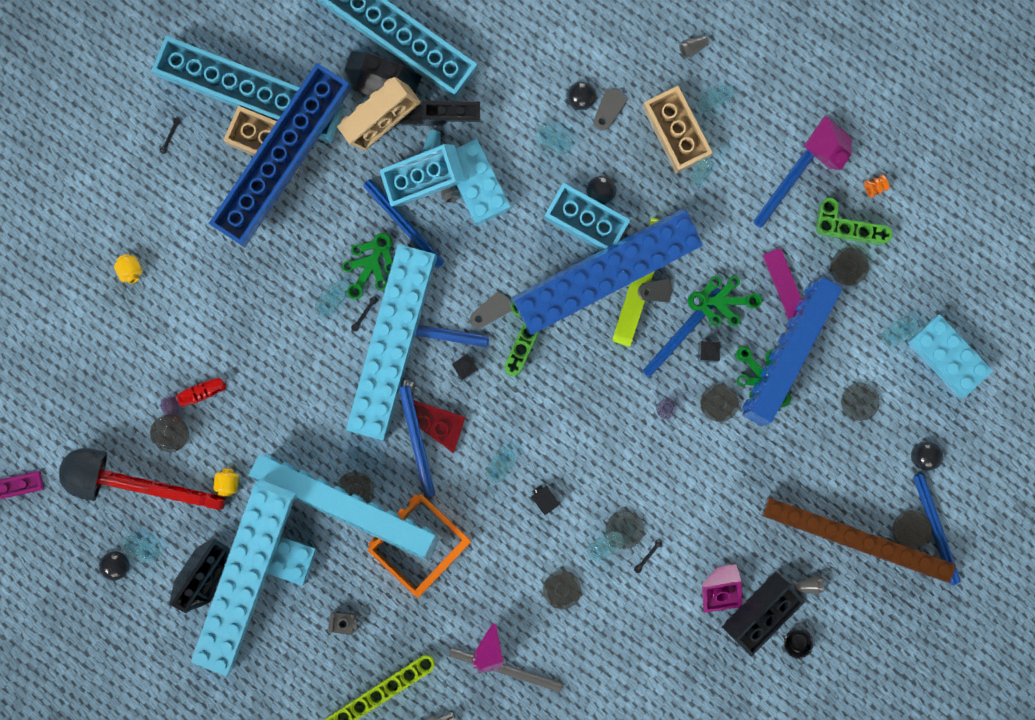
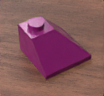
(830, 144)
(722, 589)
(488, 653)

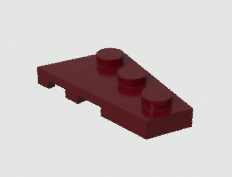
(440, 424)

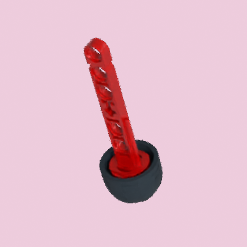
(85, 471)

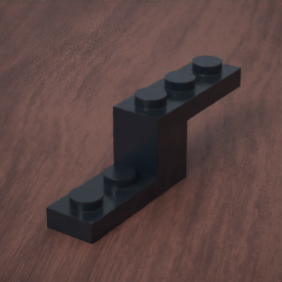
(435, 112)

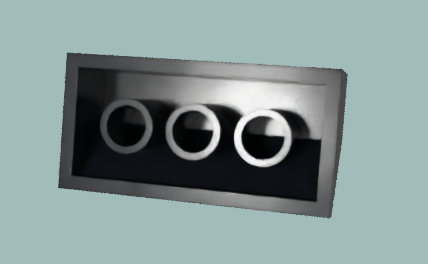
(763, 613)

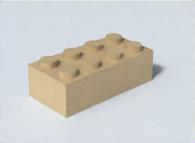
(378, 114)
(677, 129)
(248, 131)

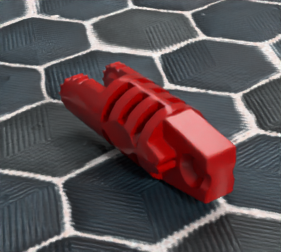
(200, 392)

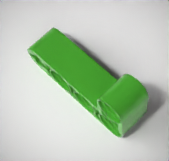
(853, 226)
(521, 340)

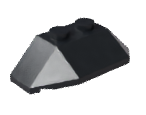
(370, 73)
(199, 576)

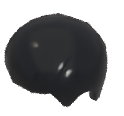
(581, 96)
(601, 189)
(927, 456)
(114, 565)
(804, 643)

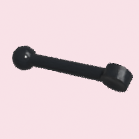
(176, 121)
(355, 327)
(658, 543)

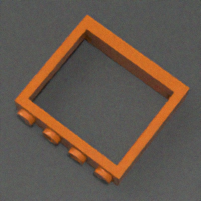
(403, 514)

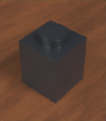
(709, 352)
(465, 367)
(544, 499)

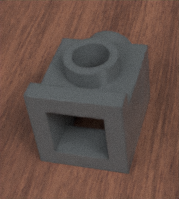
(334, 623)

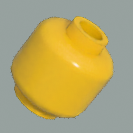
(128, 268)
(226, 482)

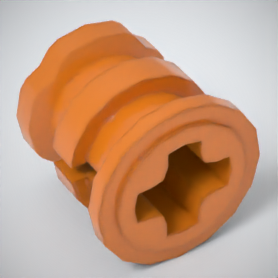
(876, 186)

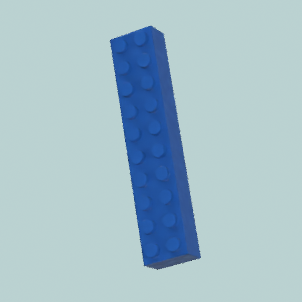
(280, 155)
(607, 271)

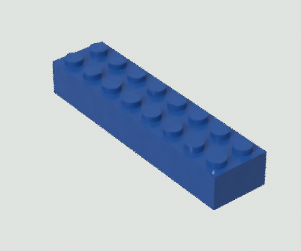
(791, 352)

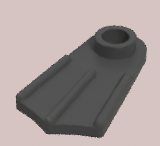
(609, 108)
(656, 290)
(491, 310)

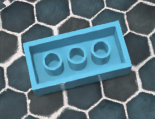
(422, 175)
(481, 189)
(586, 218)
(949, 356)
(292, 560)

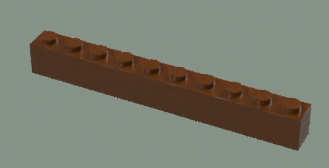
(858, 540)

